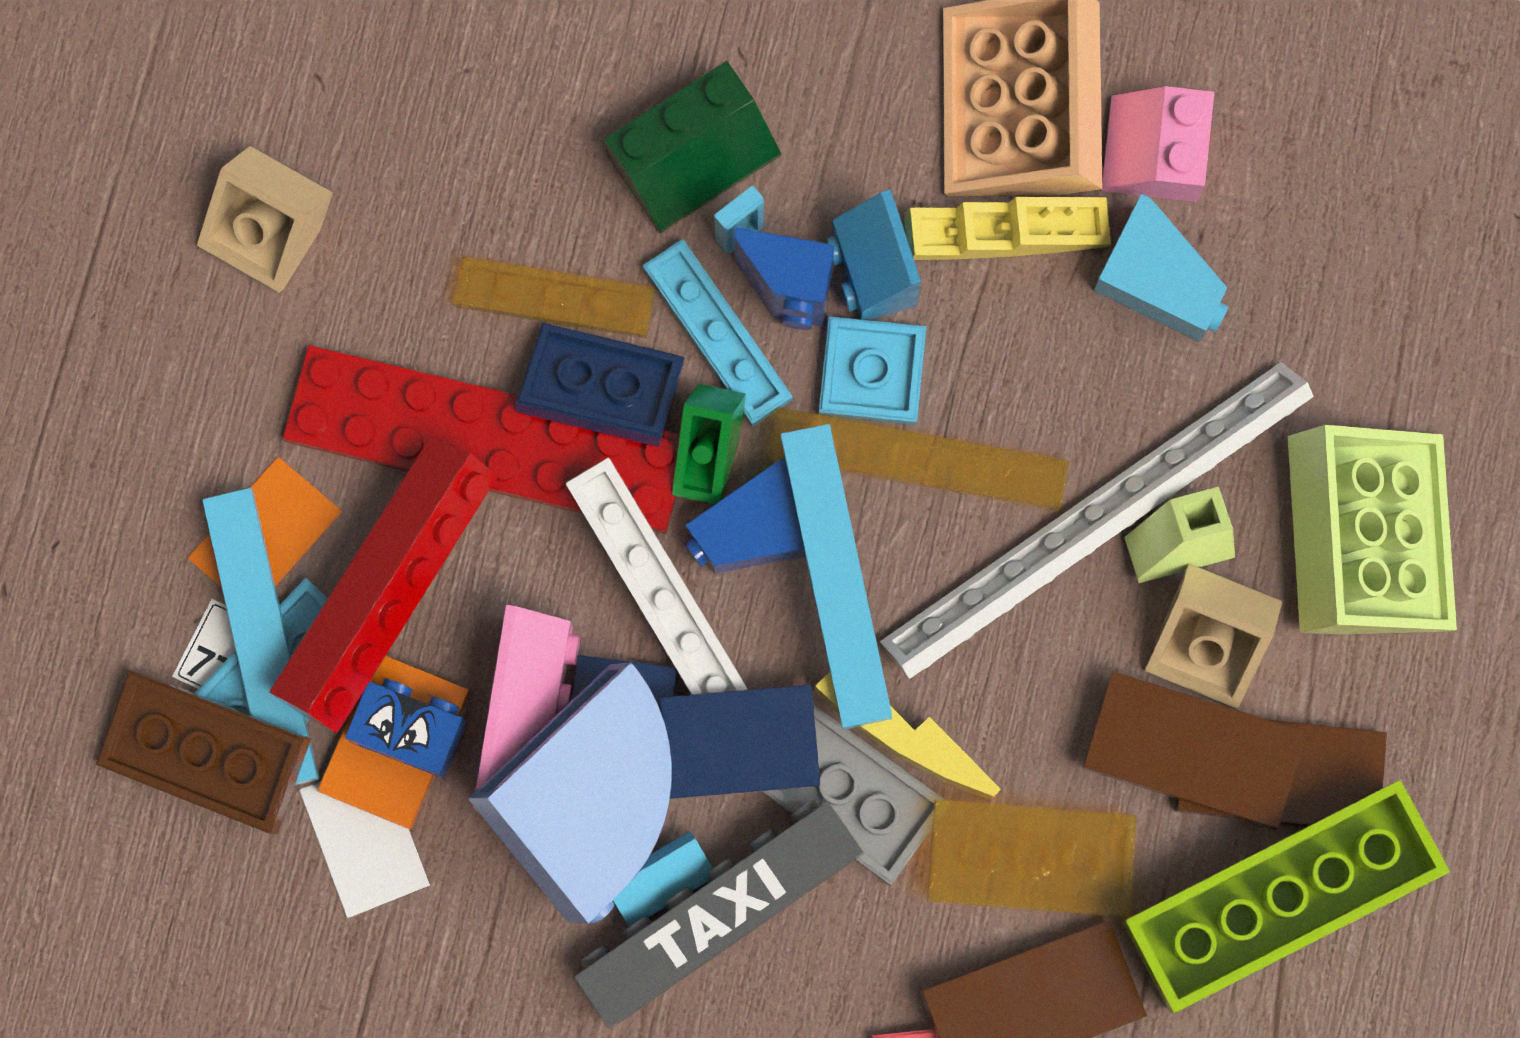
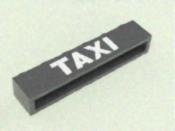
(718, 914)

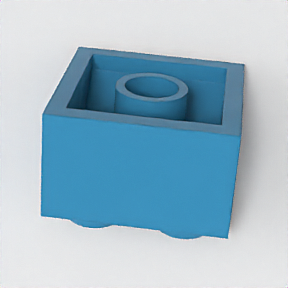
(875, 259)

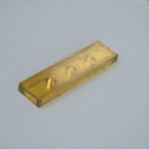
(554, 297)

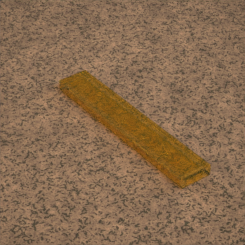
(934, 461)

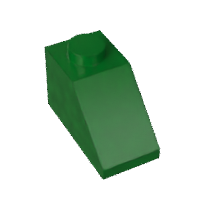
(708, 443)

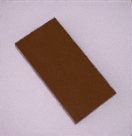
(1194, 750)
(203, 752)
(1331, 773)
(1053, 991)

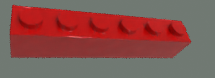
(383, 584)

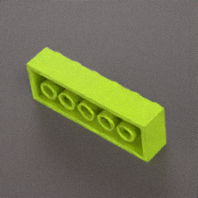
(1285, 897)

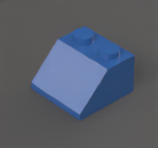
(787, 275)

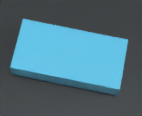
(742, 212)
(662, 877)

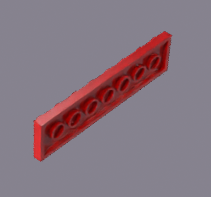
(391, 411)

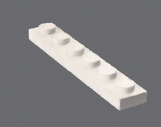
(654, 581)

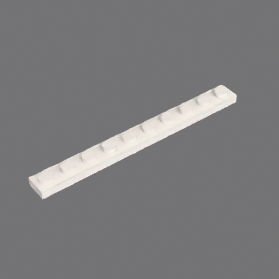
(1096, 519)

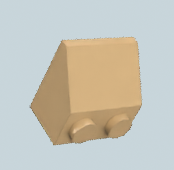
(263, 217)
(1214, 636)

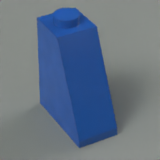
(749, 525)

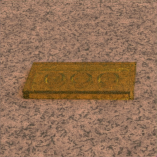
(1031, 858)

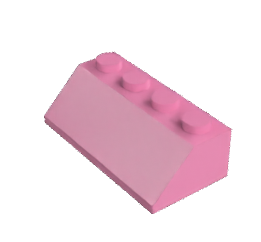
(526, 683)

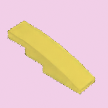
(1009, 228)
(924, 748)

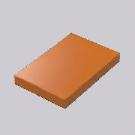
(378, 782)

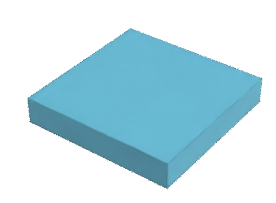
(872, 371)

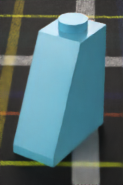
(1162, 275)

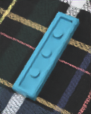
(717, 331)

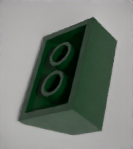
(692, 147)

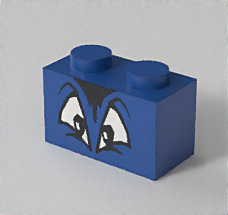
(407, 728)

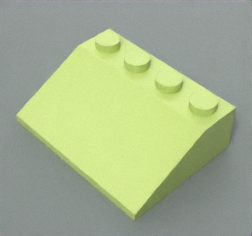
(1371, 531)

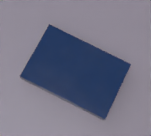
(600, 384)
(741, 741)

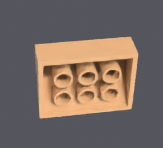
(1022, 98)

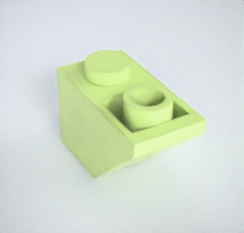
(1181, 533)

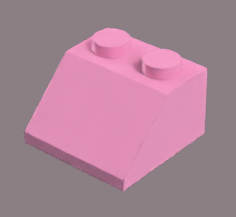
(1158, 143)

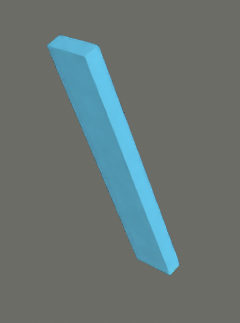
(836, 577)
(254, 610)

